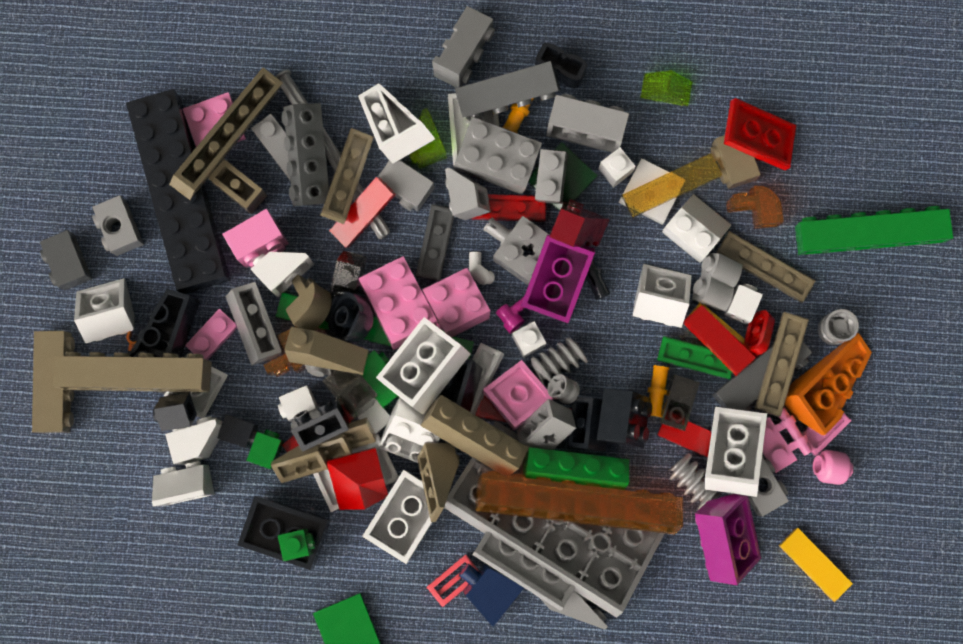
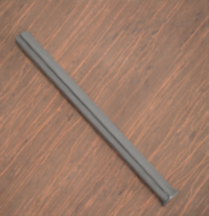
(332, 153)

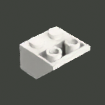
(404, 434)
(194, 442)

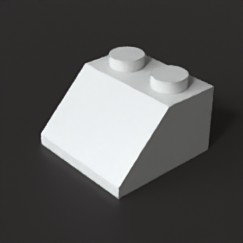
(696, 228)
(280, 268)
(662, 296)
(104, 311)
(182, 485)

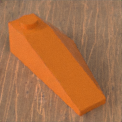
(823, 390)

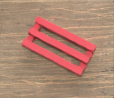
(436, 594)

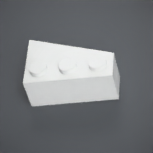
(393, 124)

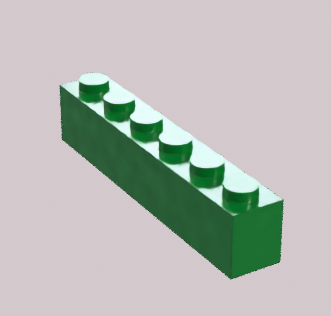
(873, 231)

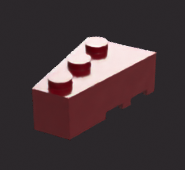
(578, 225)

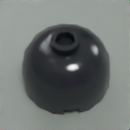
(352, 321)

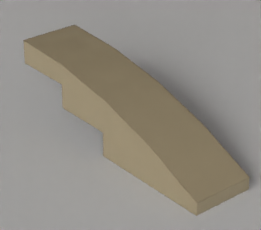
(313, 460)

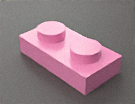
(212, 335)

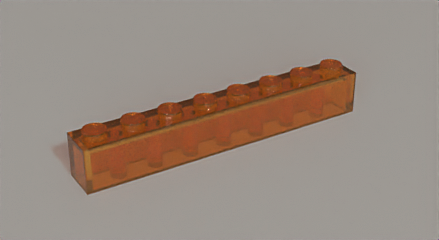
(579, 503)

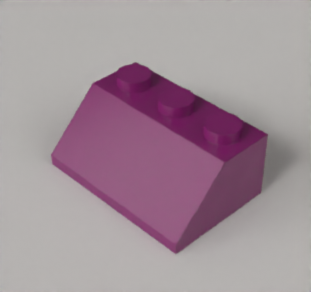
(558, 279)
(728, 538)

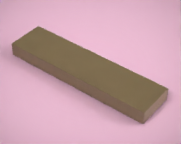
(347, 176)
(766, 267)
(781, 364)

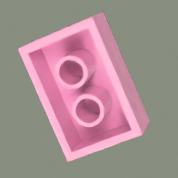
(396, 300)

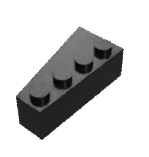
(168, 326)

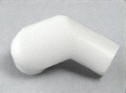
(477, 271)

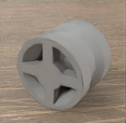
(563, 389)

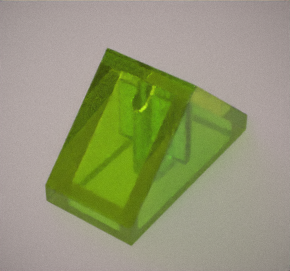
(666, 87)

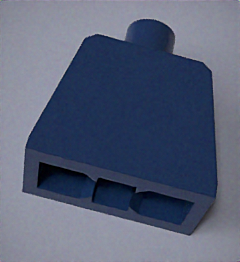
(489, 591)

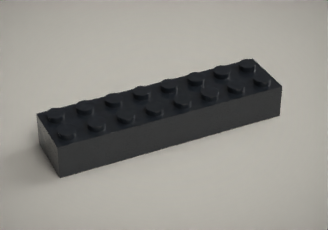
(184, 224)

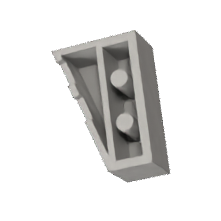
(463, 48)

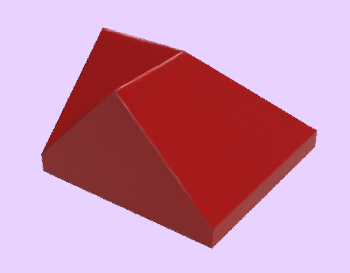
(357, 480)

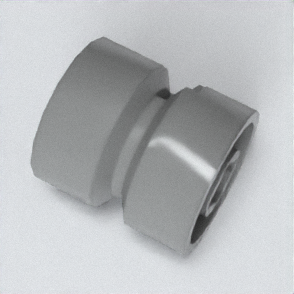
(838, 327)

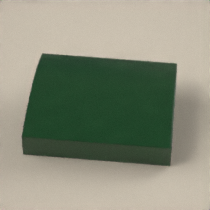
(577, 177)

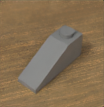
(272, 138)

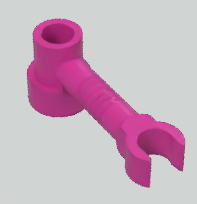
(510, 316)

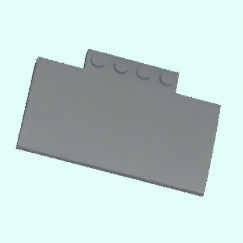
(552, 554)

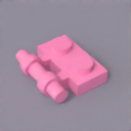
(776, 448)

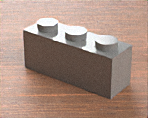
(253, 323)

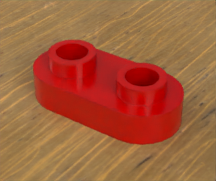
(759, 333)

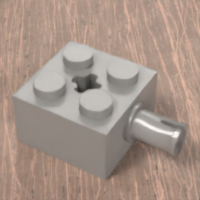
(513, 241)

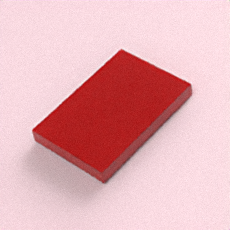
(760, 134)

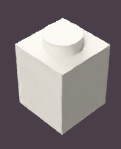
(616, 167)
(744, 303)
(529, 339)
(296, 401)

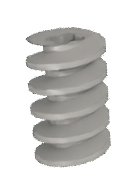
(558, 360)
(692, 480)

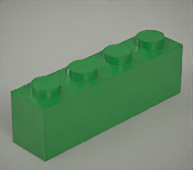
(576, 467)

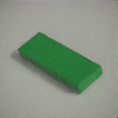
(691, 357)

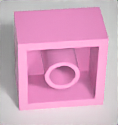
(255, 237)
(457, 303)

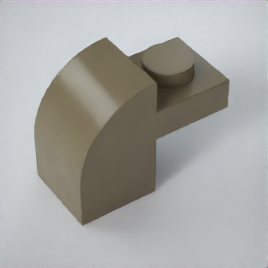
(310, 306)

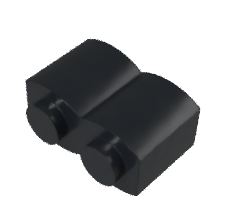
(568, 67)

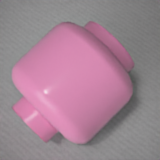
(832, 467)

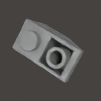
(467, 197)

